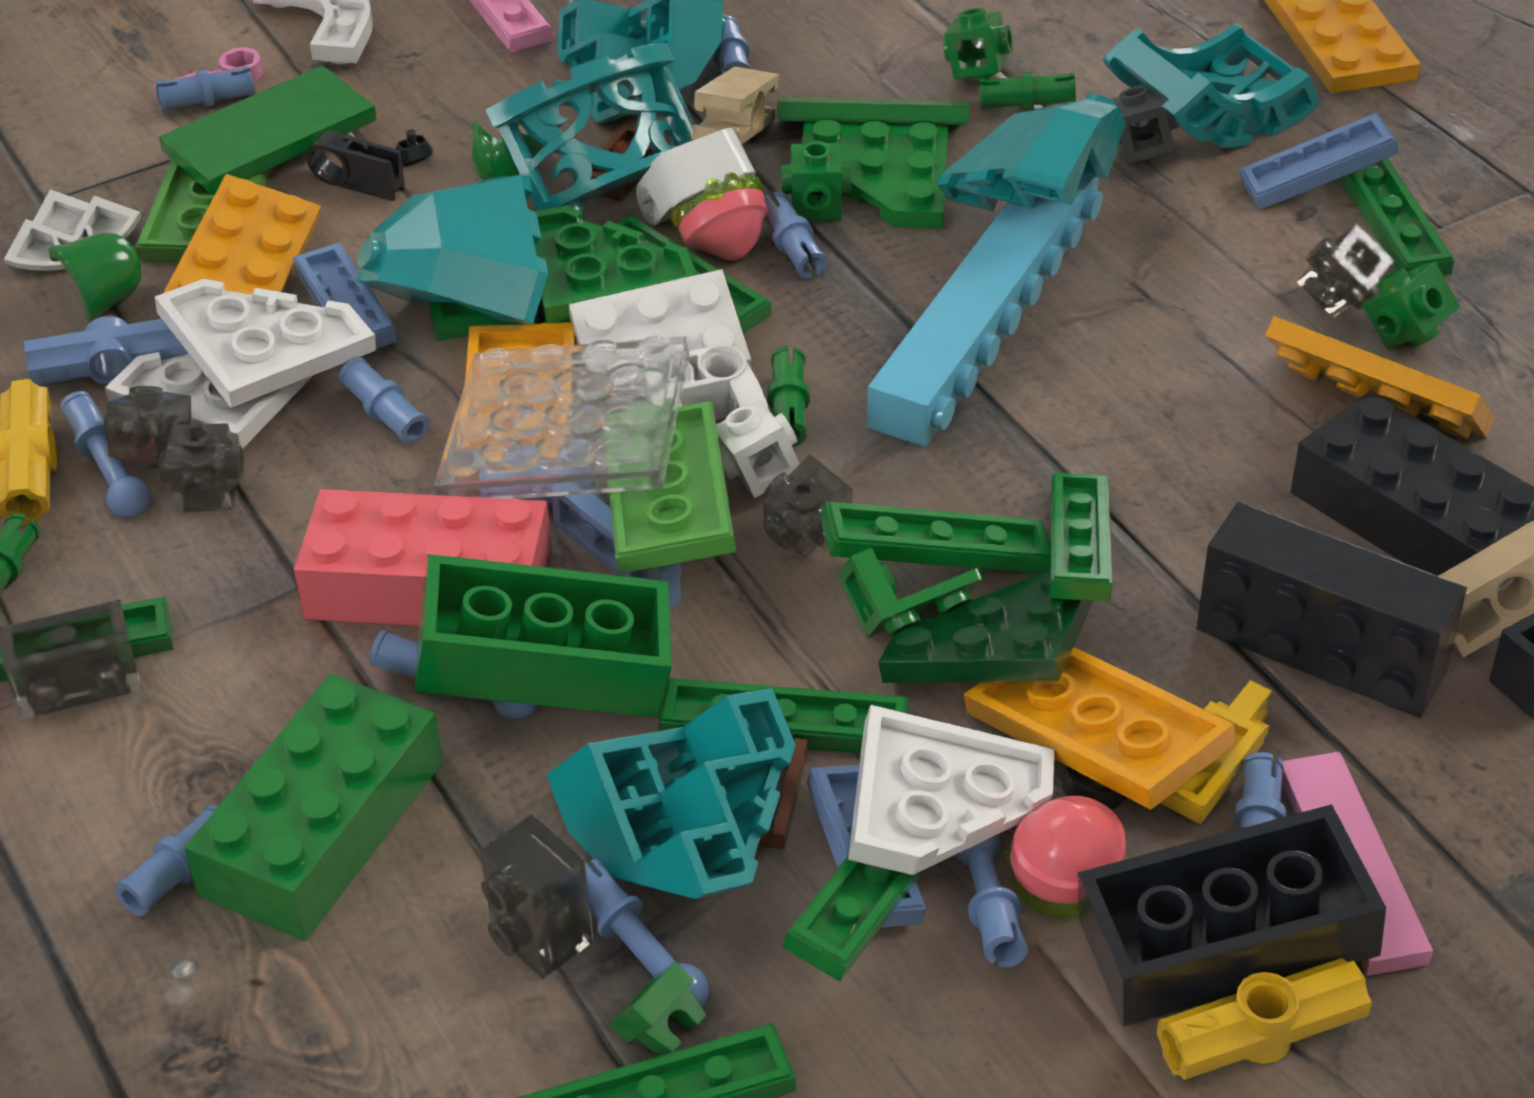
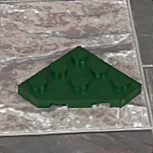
(994, 638)

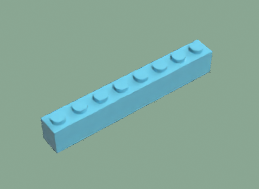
(974, 313)

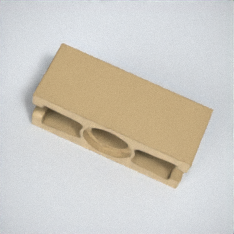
(736, 102)
(1485, 608)

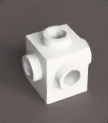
(756, 446)

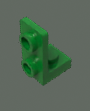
(873, 598)

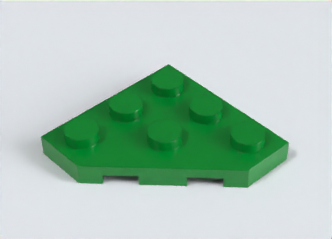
(891, 167)
(599, 260)

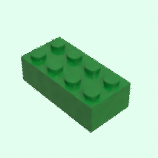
(543, 636)
(315, 806)

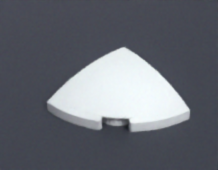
(65, 221)

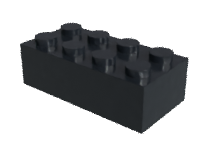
(1408, 486)
(1330, 608)
(1232, 905)

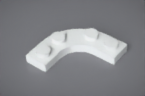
(342, 31)

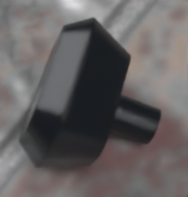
(414, 148)

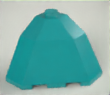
(600, 29)
(1038, 155)
(462, 248)
(683, 801)

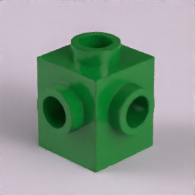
(967, 54)
(816, 180)
(1410, 305)

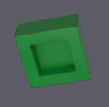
(648, 1012)

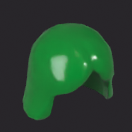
(492, 156)
(102, 268)

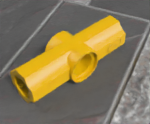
(26, 450)
(1238, 1025)

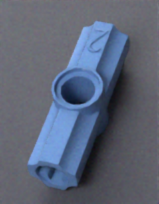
(99, 351)

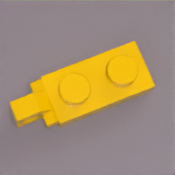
(1205, 789)

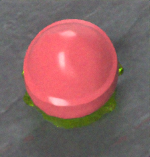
(724, 217)
(1057, 844)

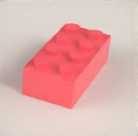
(371, 549)

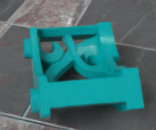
(1195, 74)
(646, 76)

